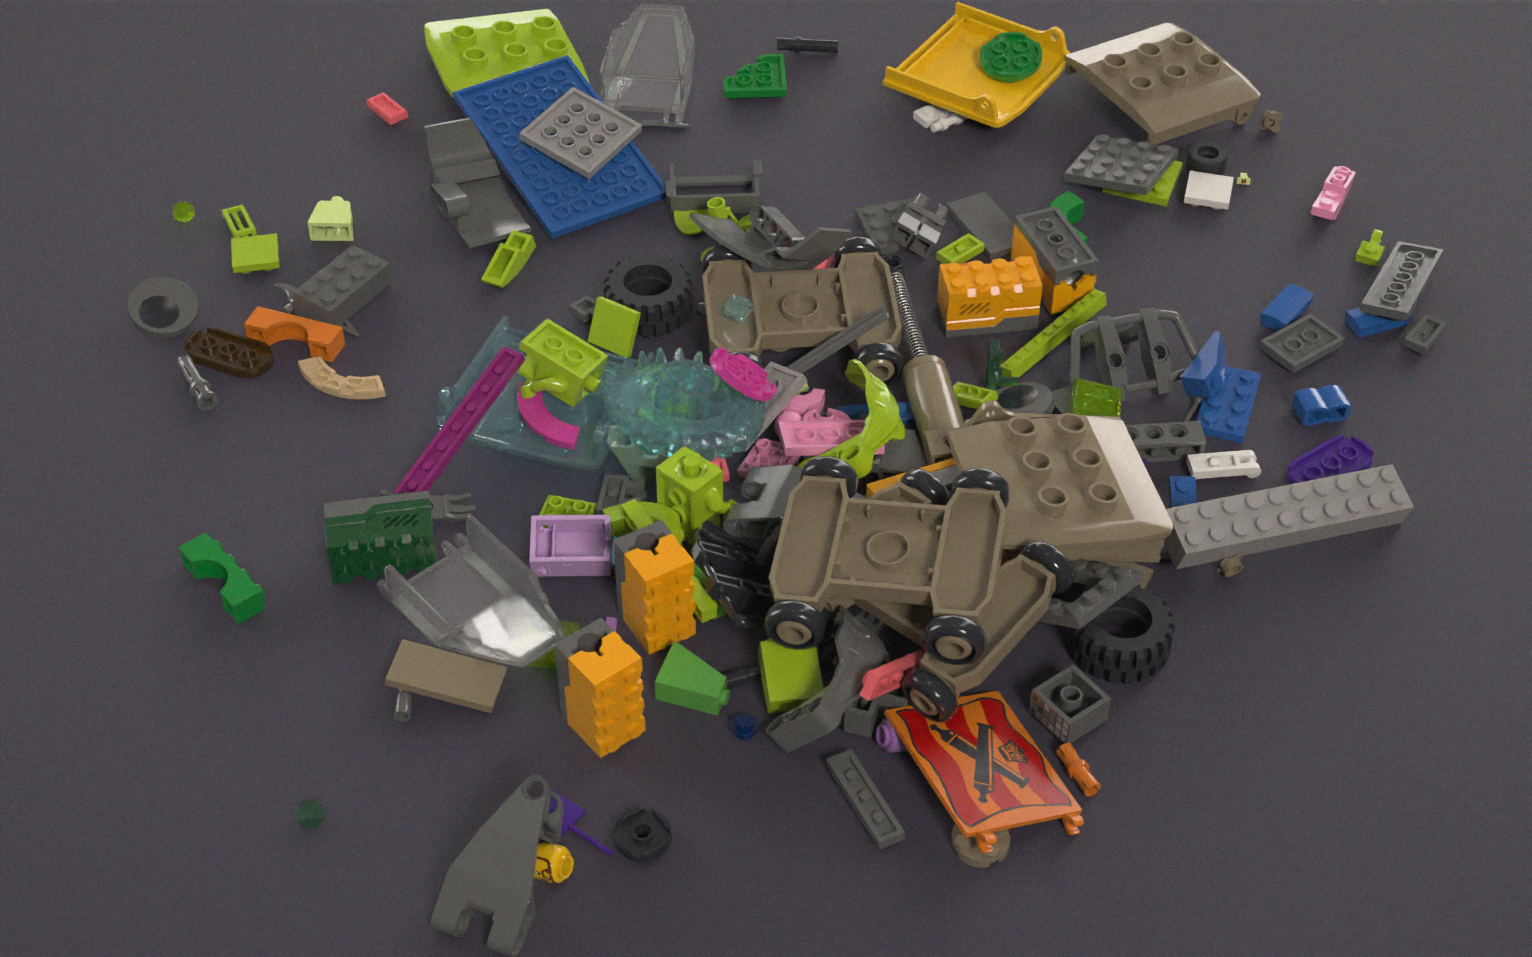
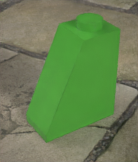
(691, 682)

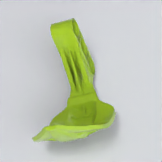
(881, 423)

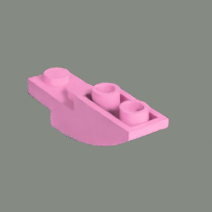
(1333, 193)

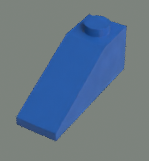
(1206, 370)

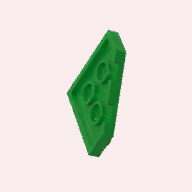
(758, 80)

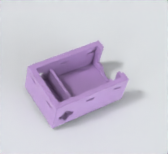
(570, 545)

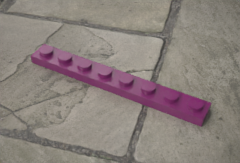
(462, 422)

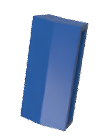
(1286, 307)
(1364, 324)

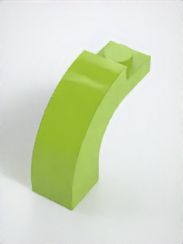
(657, 513)

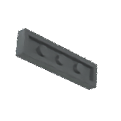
(865, 799)

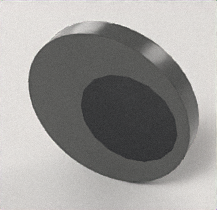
(162, 307)
(1026, 398)

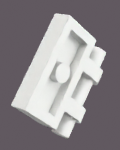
(937, 118)

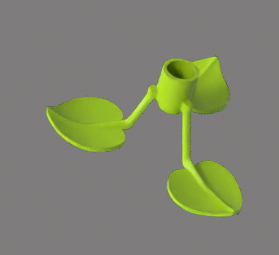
(716, 208)

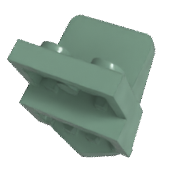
(633, 457)

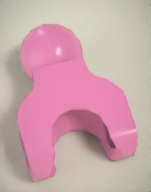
(800, 405)

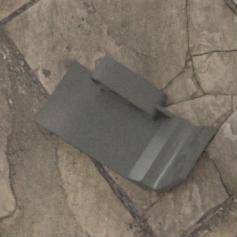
(469, 184)
(773, 239)

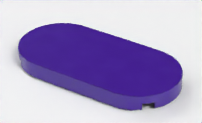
(1331, 458)

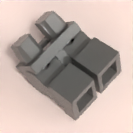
(920, 226)

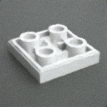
(1208, 190)

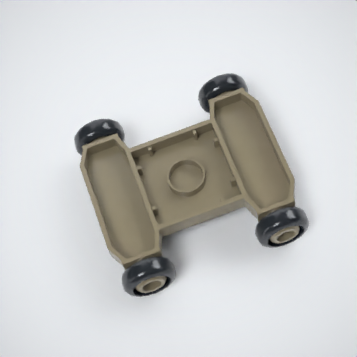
(806, 306)
(889, 555)
(1019, 602)

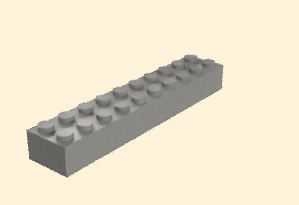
(1286, 516)

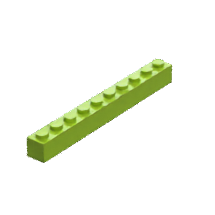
(1054, 334)
(637, 518)

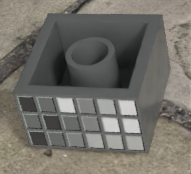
(1069, 704)

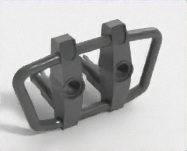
(1145, 328)

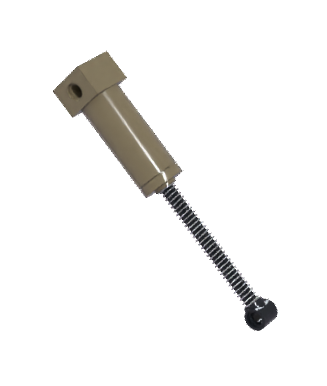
(925, 378)

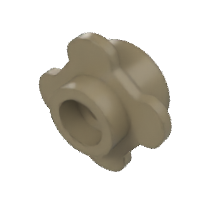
(1275, 116)
(1230, 566)

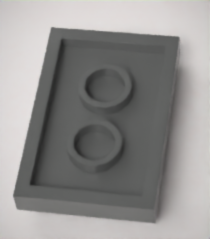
(1301, 343)

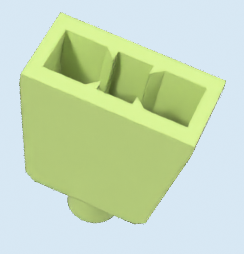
(331, 221)

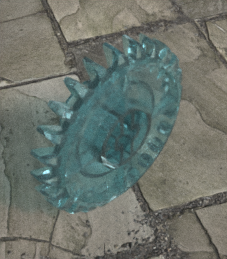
(681, 407)

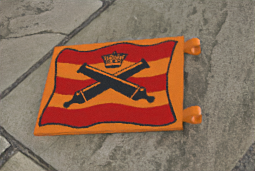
(986, 768)

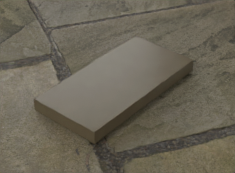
(446, 676)

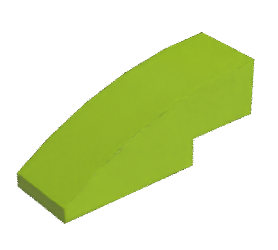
(509, 259)

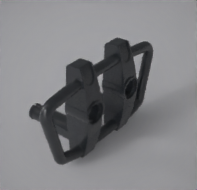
(737, 574)

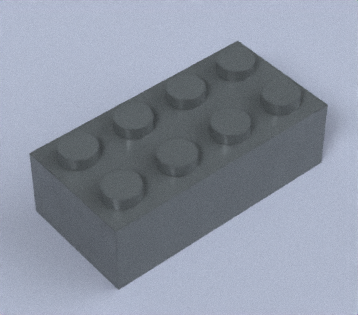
(342, 287)

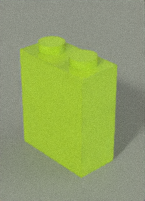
(788, 676)

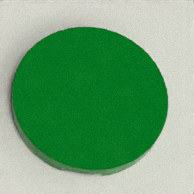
(1011, 57)

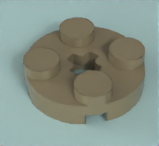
(970, 854)

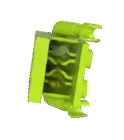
(560, 364)
(692, 490)

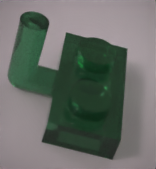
(993, 371)

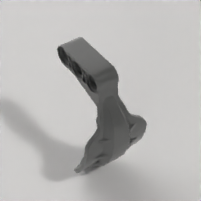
(858, 653)

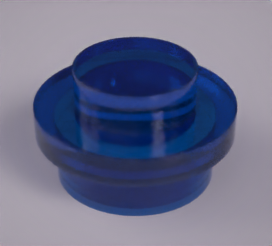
(744, 726)

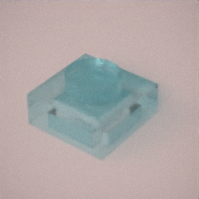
(737, 308)

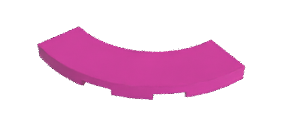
(542, 422)

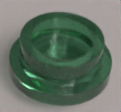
(310, 814)

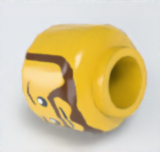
(553, 863)

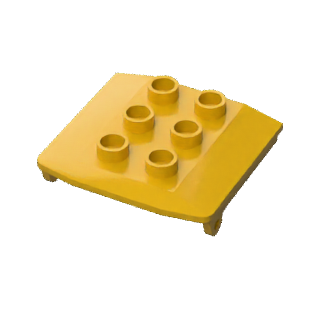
(950, 73)

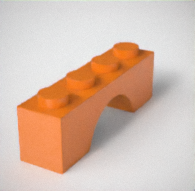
(274, 326)

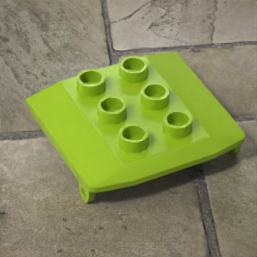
(495, 45)

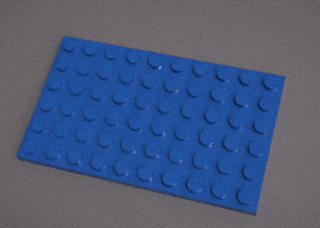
(553, 191)

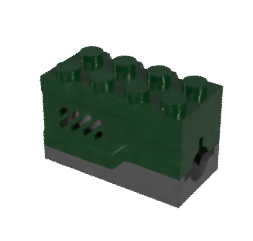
(379, 532)

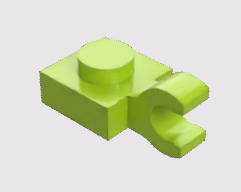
(1372, 251)

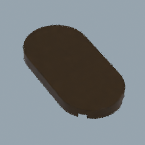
(229, 353)

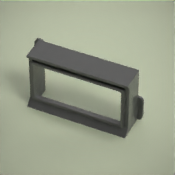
(737, 202)

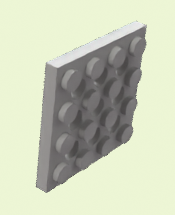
(584, 143)

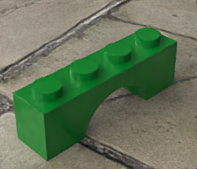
(207, 560)

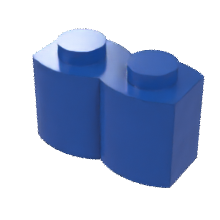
(1321, 405)

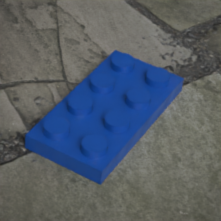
(1230, 408)

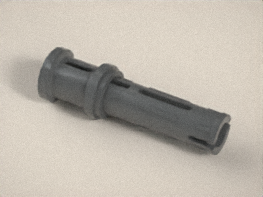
(199, 388)

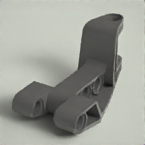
(768, 496)
(499, 869)

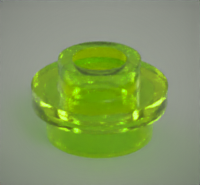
(183, 211)

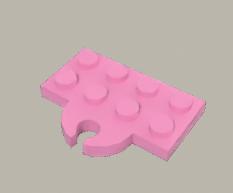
(818, 434)

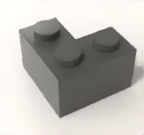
(863, 715)

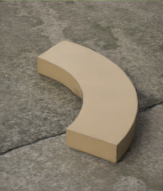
(327, 381)

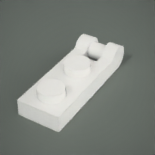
(1223, 464)

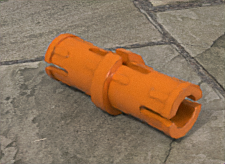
(1078, 769)

